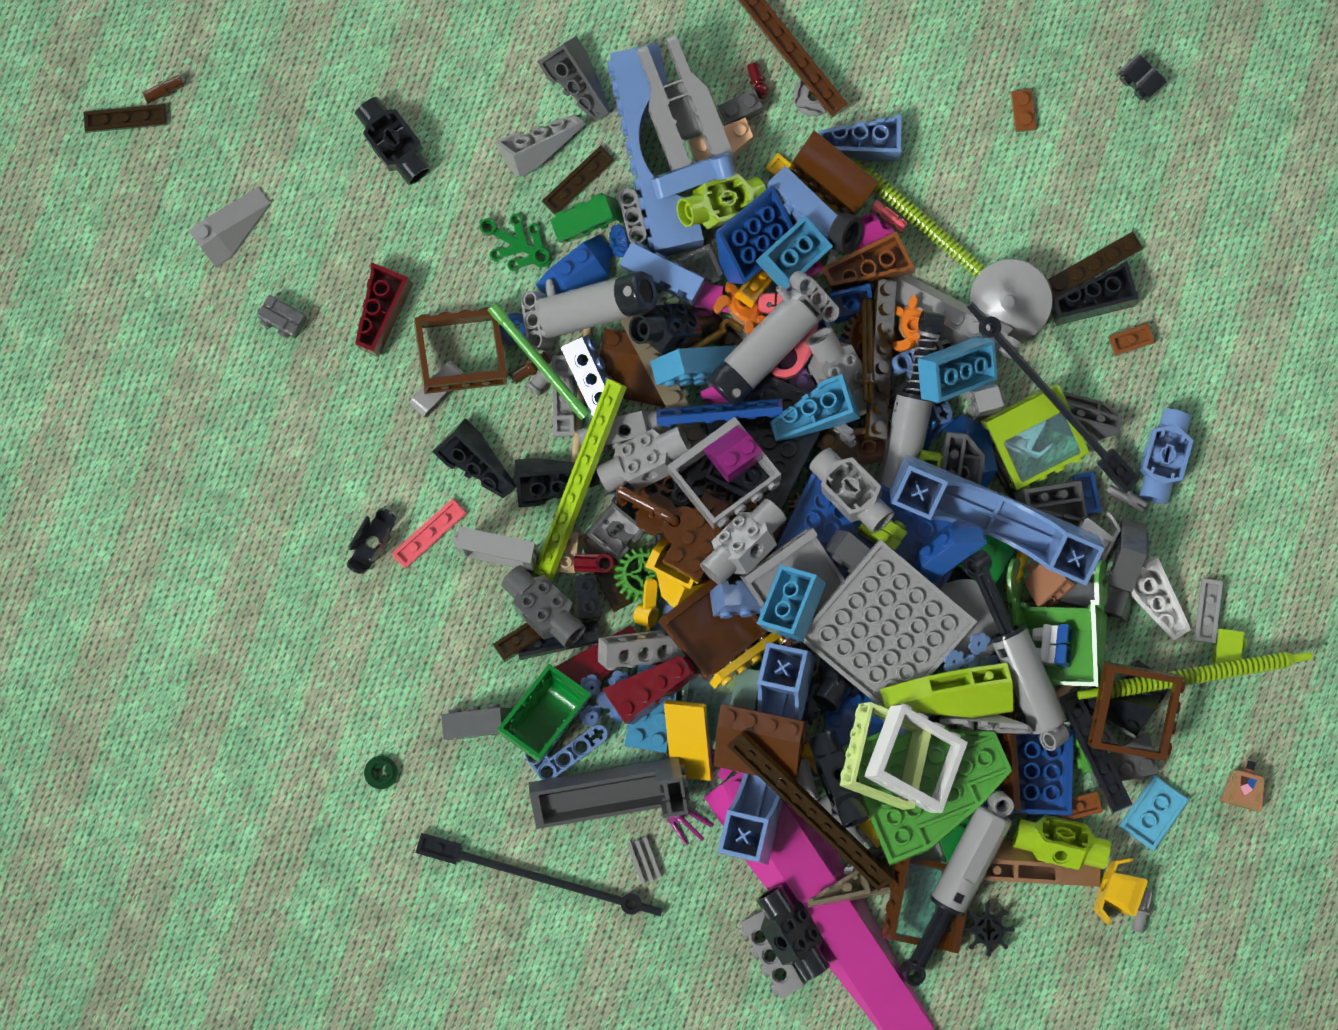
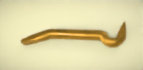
(718, 333)

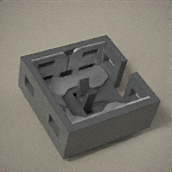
(601, 530)

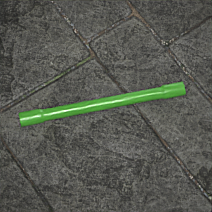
(574, 402)

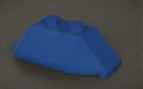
(581, 267)
(982, 439)
(948, 549)

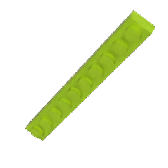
(580, 479)

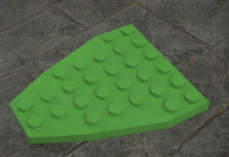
(915, 830)

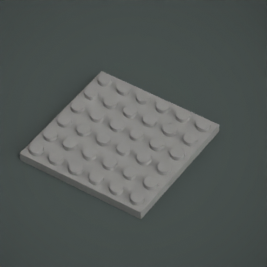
(886, 624)

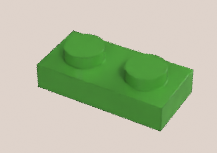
(1081, 761)

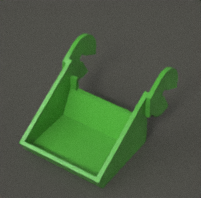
(1088, 627)

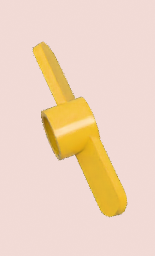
(647, 613)

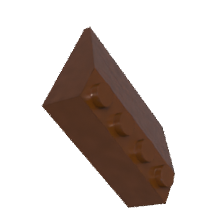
(833, 175)
(627, 369)
(776, 734)

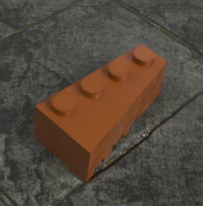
(880, 259)

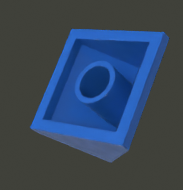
(850, 300)

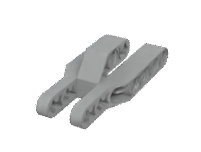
(673, 113)

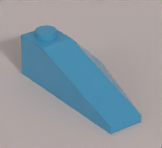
(821, 409)

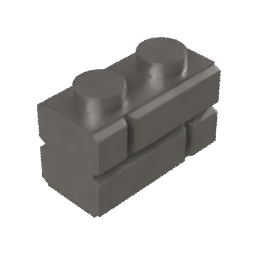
(281, 316)

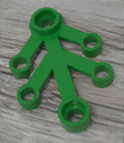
(518, 244)

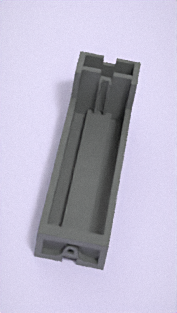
(611, 793)

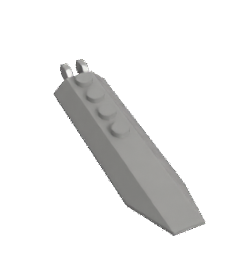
(959, 322)

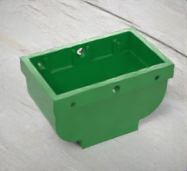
(544, 713)

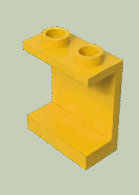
(655, 564)

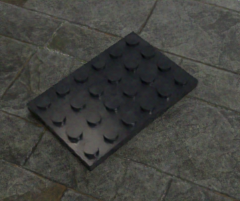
(786, 455)

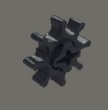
(998, 929)

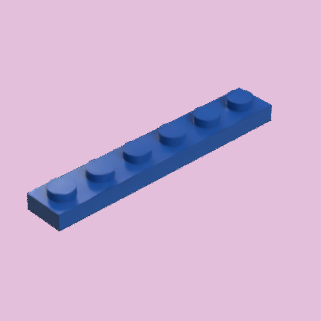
(725, 411)

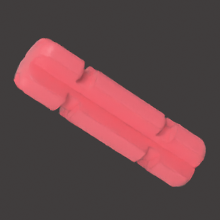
(889, 216)

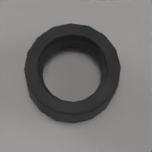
(846, 233)

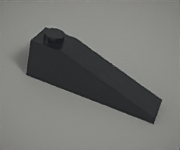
(471, 453)
(543, 480)

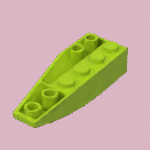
(956, 693)

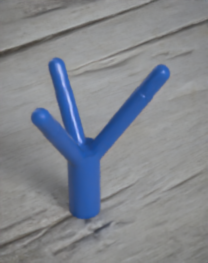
(930, 434)

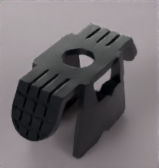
(380, 528)

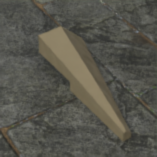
(850, 888)

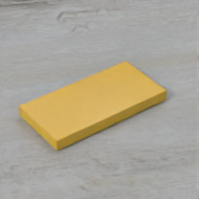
(689, 737)

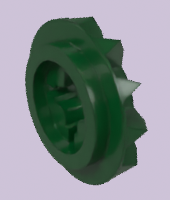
(371, 775)

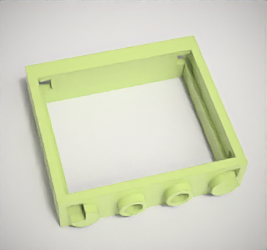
(914, 762)

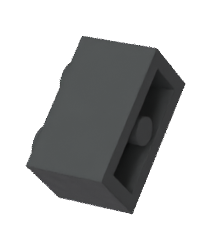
(741, 107)

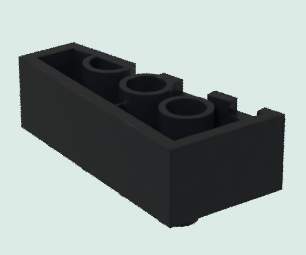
(1096, 297)

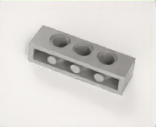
(611, 647)
(779, 987)

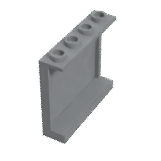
(800, 553)

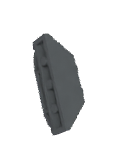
(1094, 415)
(962, 457)

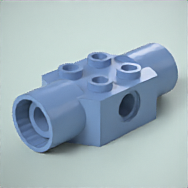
(1165, 456)

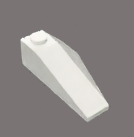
(1158, 599)

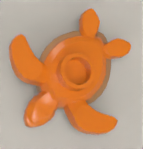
(738, 310)
(908, 325)

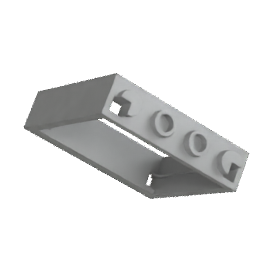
(696, 453)
(495, 548)

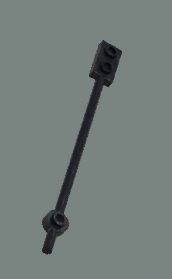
(1110, 460)
(451, 852)

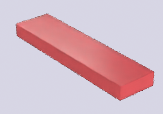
(429, 533)

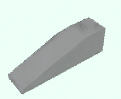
(532, 149)
(227, 228)
(990, 723)

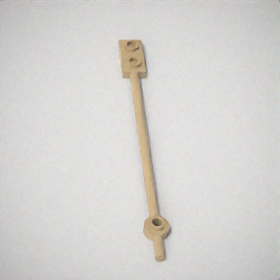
(567, 559)

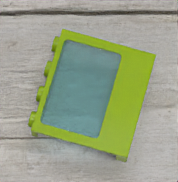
(1035, 439)

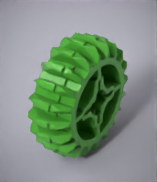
(633, 575)

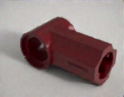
(593, 563)

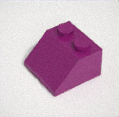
(733, 453)

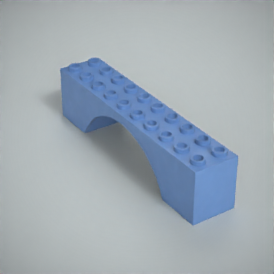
(632, 88)
(1041, 536)
(756, 808)

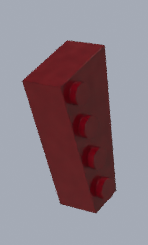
(381, 308)
(587, 662)
(647, 690)

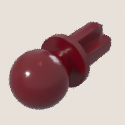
(756, 78)

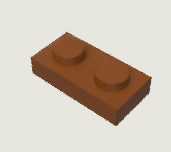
(1023, 110)
(1131, 339)
(1084, 806)

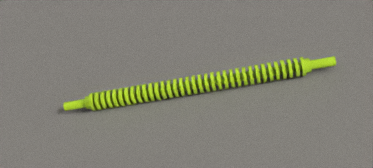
(925, 224)
(1204, 674)

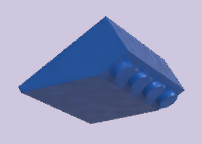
(750, 235)
(1045, 776)

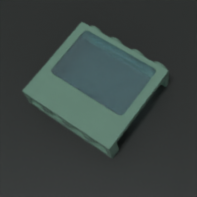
(740, 692)

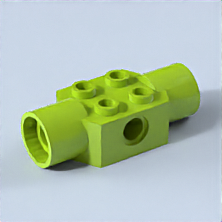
(718, 201)
(1061, 842)

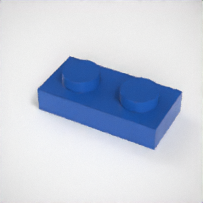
(1090, 492)

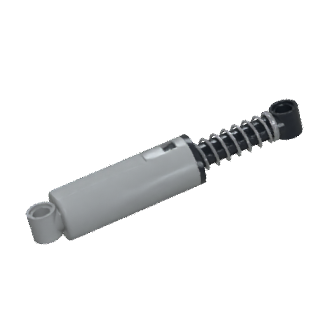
(910, 412)

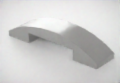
(562, 413)

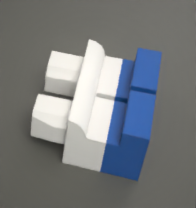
(1055, 644)

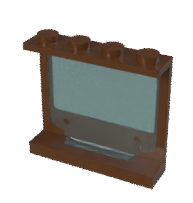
(911, 907)

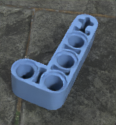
(692, 175)
(940, 411)
(570, 749)

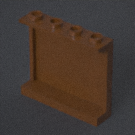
(708, 638)

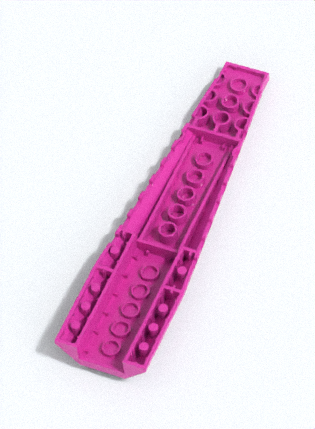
(850, 934)

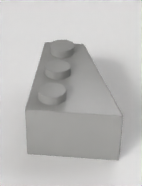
(985, 401)

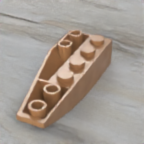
(1022, 866)

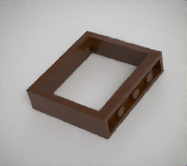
(462, 381)
(1102, 705)

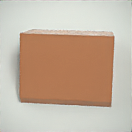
(867, 449)

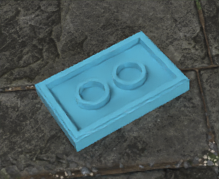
(1153, 812)

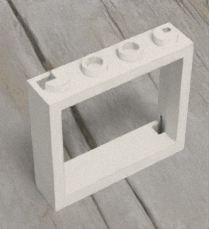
(884, 746)

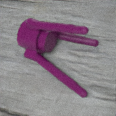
(681, 818)

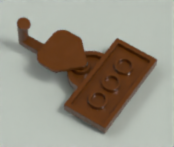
(688, 537)

